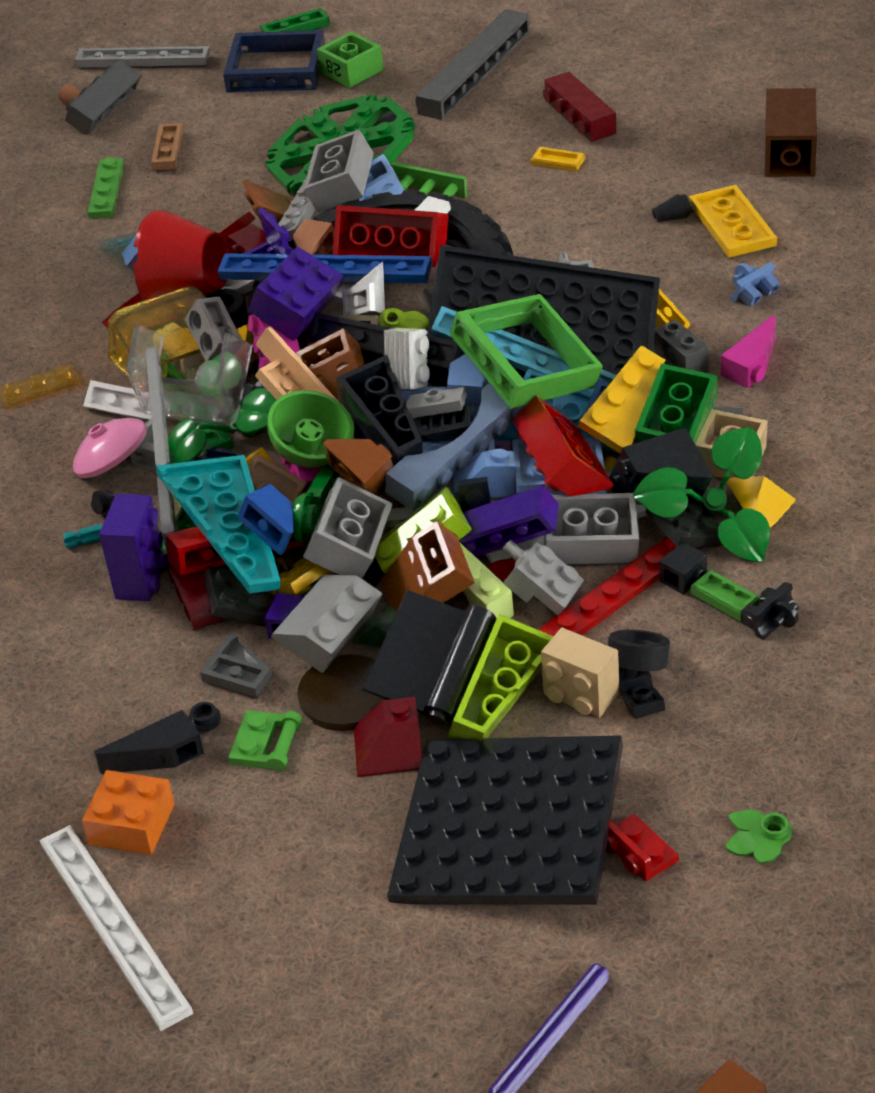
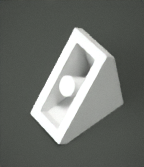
(367, 295)

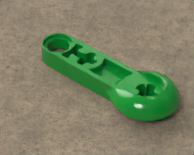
(308, 505)

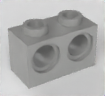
(208, 324)

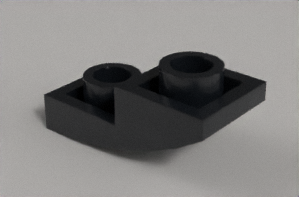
(639, 693)

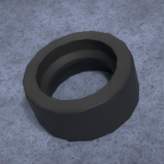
(640, 649)

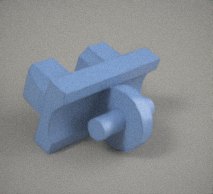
(749, 279)

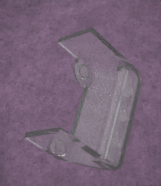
(208, 399)

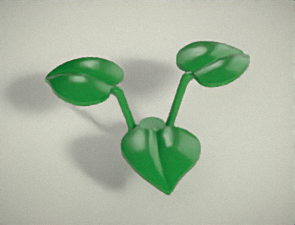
(189, 440)
(738, 453)

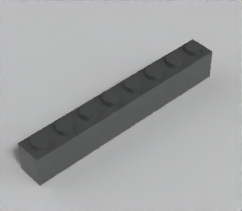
(472, 64)

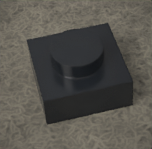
(473, 493)

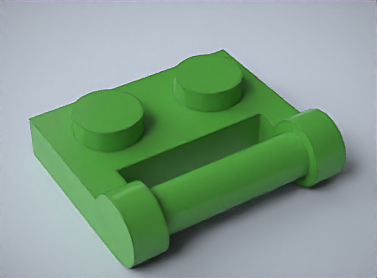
(255, 737)

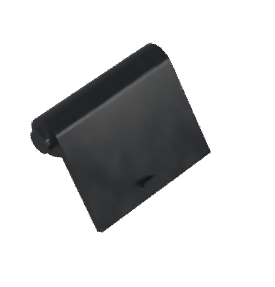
(430, 655)

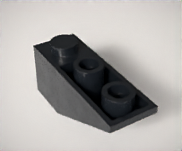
(153, 747)

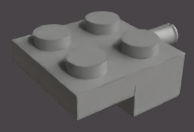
(541, 575)

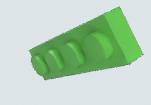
(106, 188)

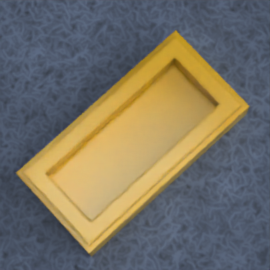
(557, 159)

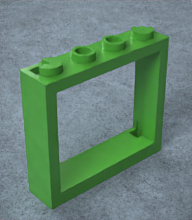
(469, 333)

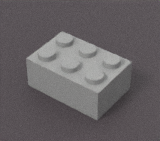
(338, 171)
(348, 529)
(595, 529)

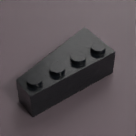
(379, 408)

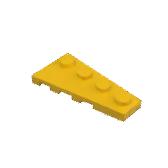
(619, 407)

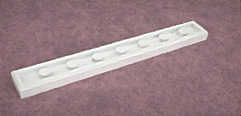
(116, 928)

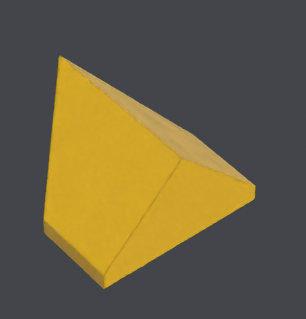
(761, 495)

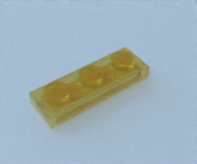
(39, 386)

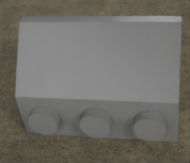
(327, 619)

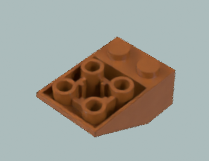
(270, 200)
(332, 358)
(428, 566)

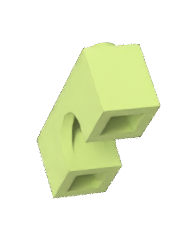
(488, 589)

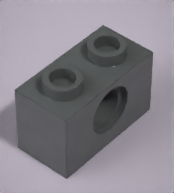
(680, 347)

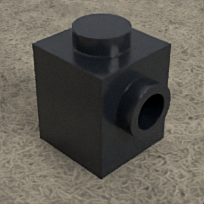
(682, 567)

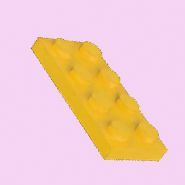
(732, 221)

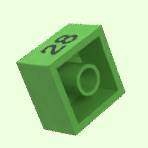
(350, 59)

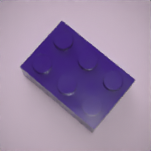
(295, 293)
(133, 547)

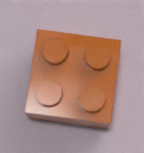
(128, 812)

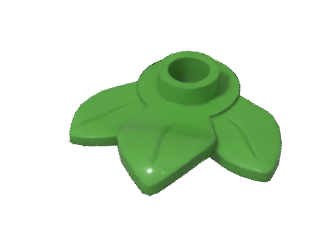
(755, 834)

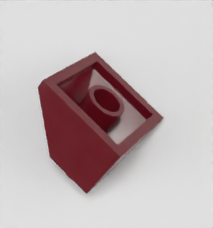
(388, 739)

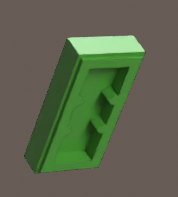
(723, 594)

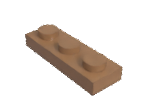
(167, 146)

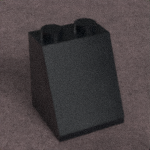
(667, 450)

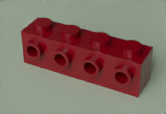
(580, 106)

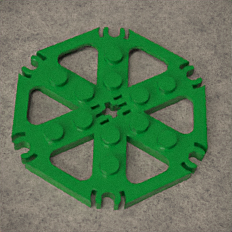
(323, 128)

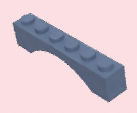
(420, 475)

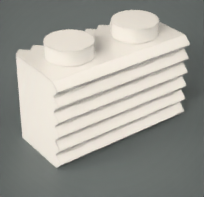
(407, 356)

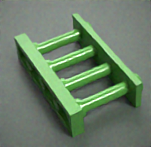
(430, 180)

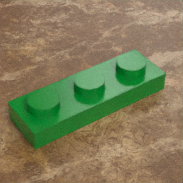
(301, 22)

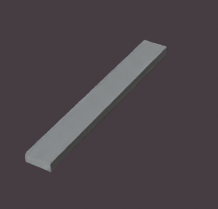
(160, 438)

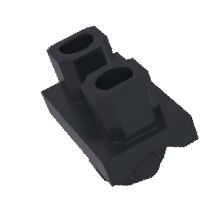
(774, 610)

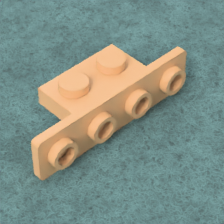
(286, 370)

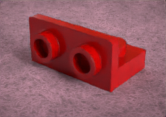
(640, 848)

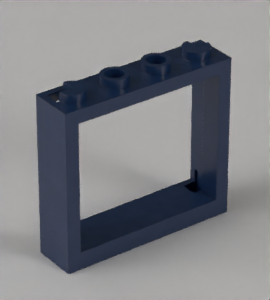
(273, 78)

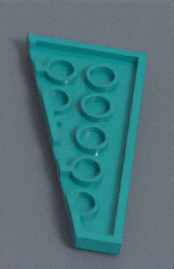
(212, 497)

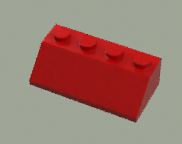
(389, 232)
(560, 450)

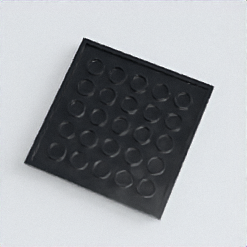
(508, 822)

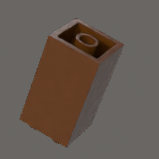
(790, 132)

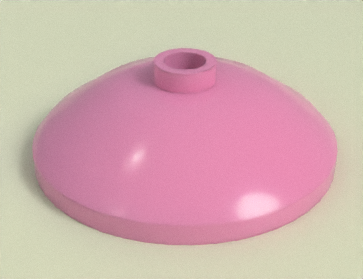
(108, 446)

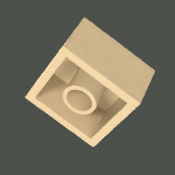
(721, 422)
(580, 672)

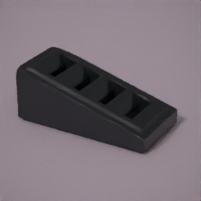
(458, 421)

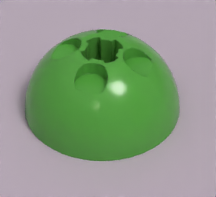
(301, 424)

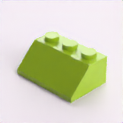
(439, 508)

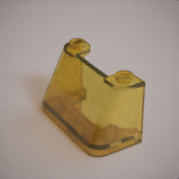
(160, 314)

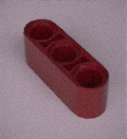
(192, 592)

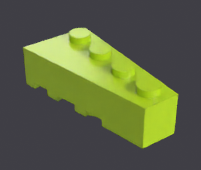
(501, 676)

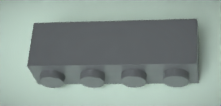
(102, 97)

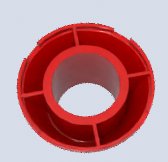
(176, 255)

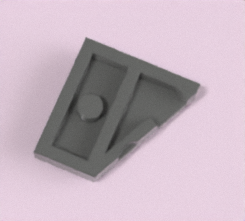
(237, 668)

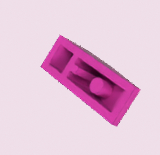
(749, 357)

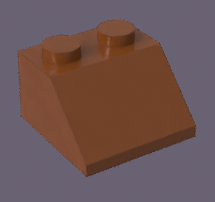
(359, 462)

